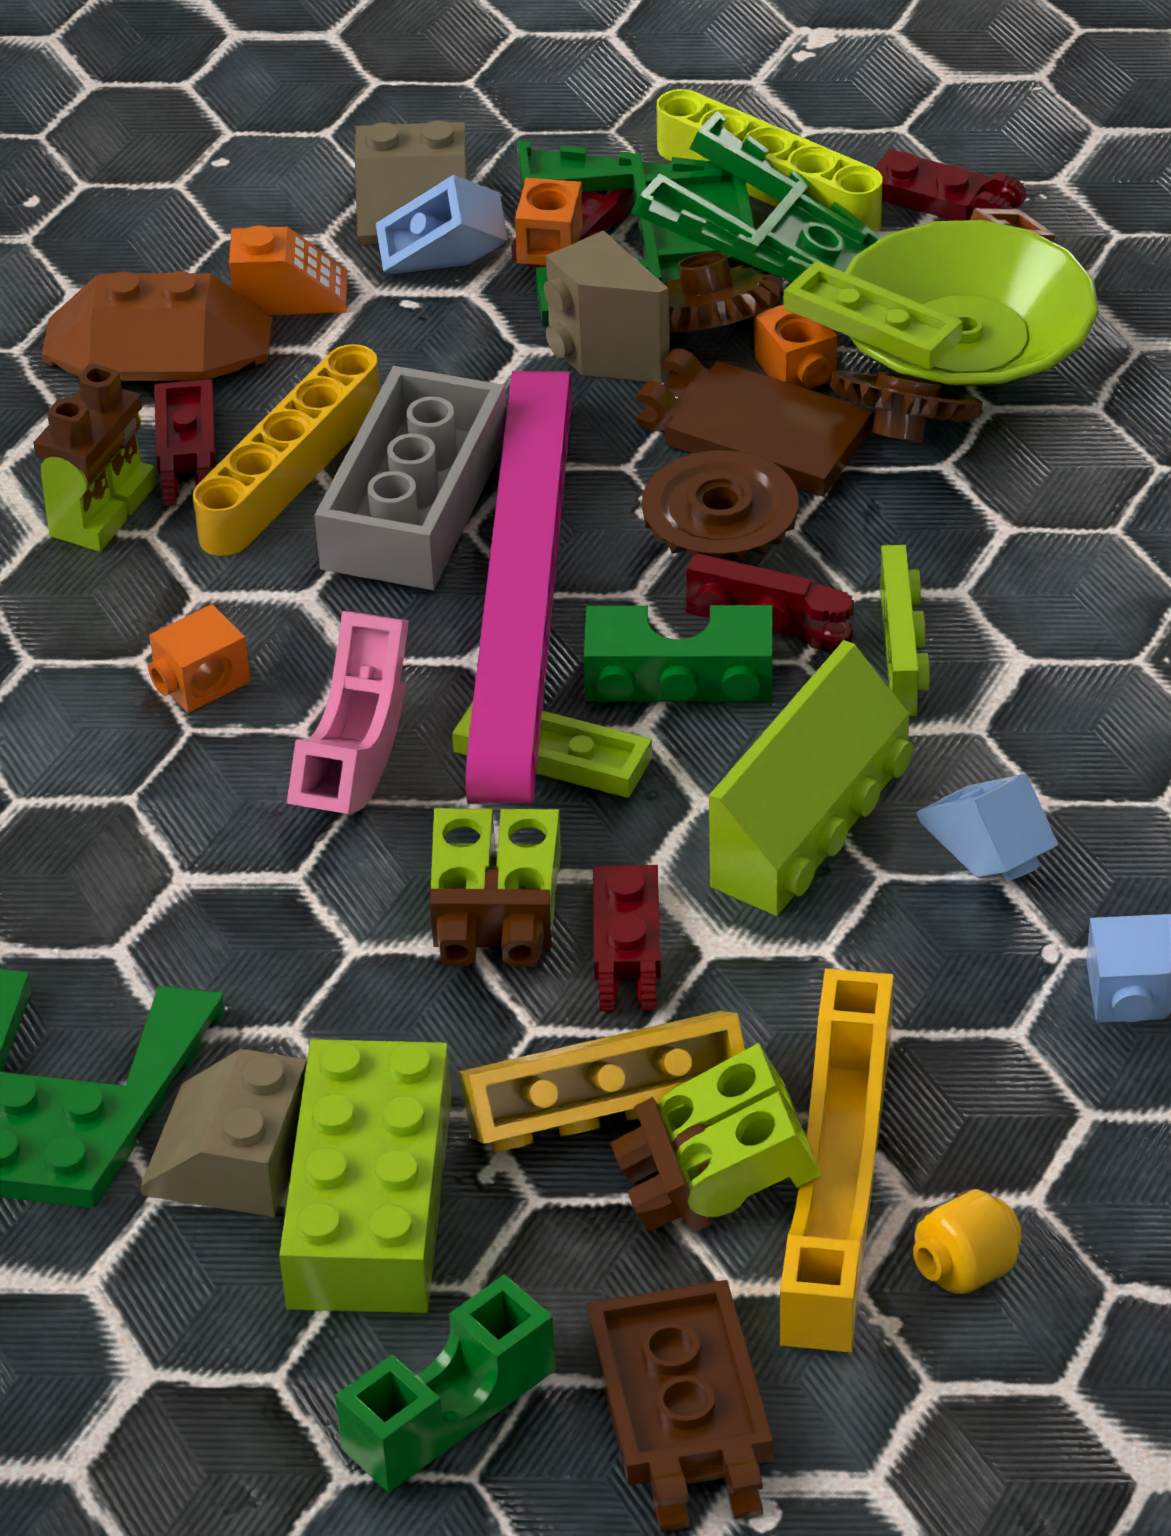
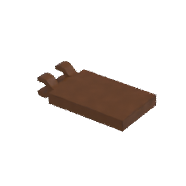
(755, 414)
(682, 1396)

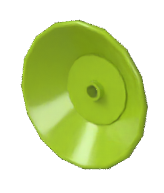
(1013, 289)

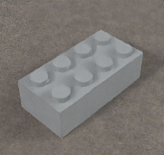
(411, 478)

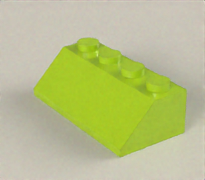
(806, 782)

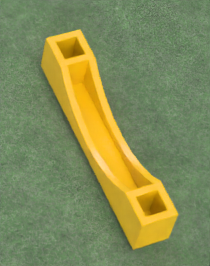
(843, 1131)

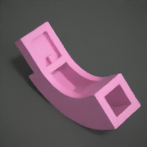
(353, 742)

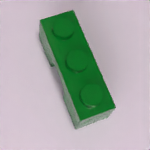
(718, 665)
(492, 1357)

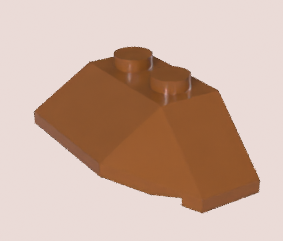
(158, 328)

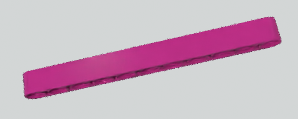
(520, 592)

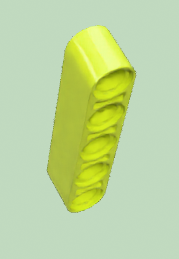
(830, 173)

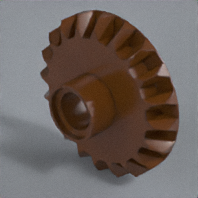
(718, 295)
(904, 402)
(720, 504)

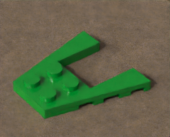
(791, 236)
(660, 246)
(73, 1136)

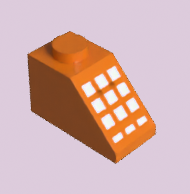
(285, 272)

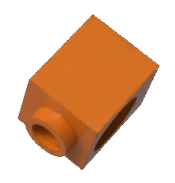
(547, 218)
(794, 348)
(199, 658)

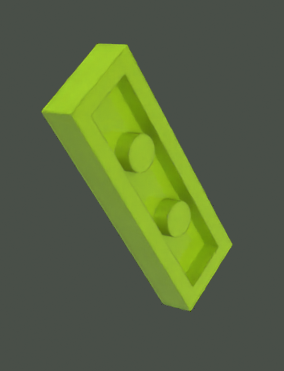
(873, 315)
(903, 627)
(581, 753)

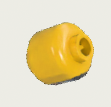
(967, 1241)

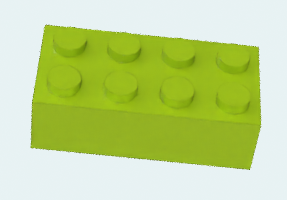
(366, 1177)

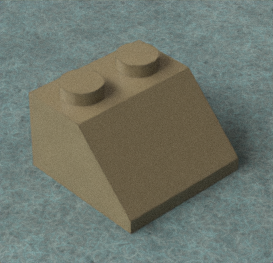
(400, 164)
(607, 311)
(231, 1135)

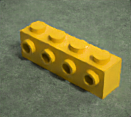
(592, 1079)

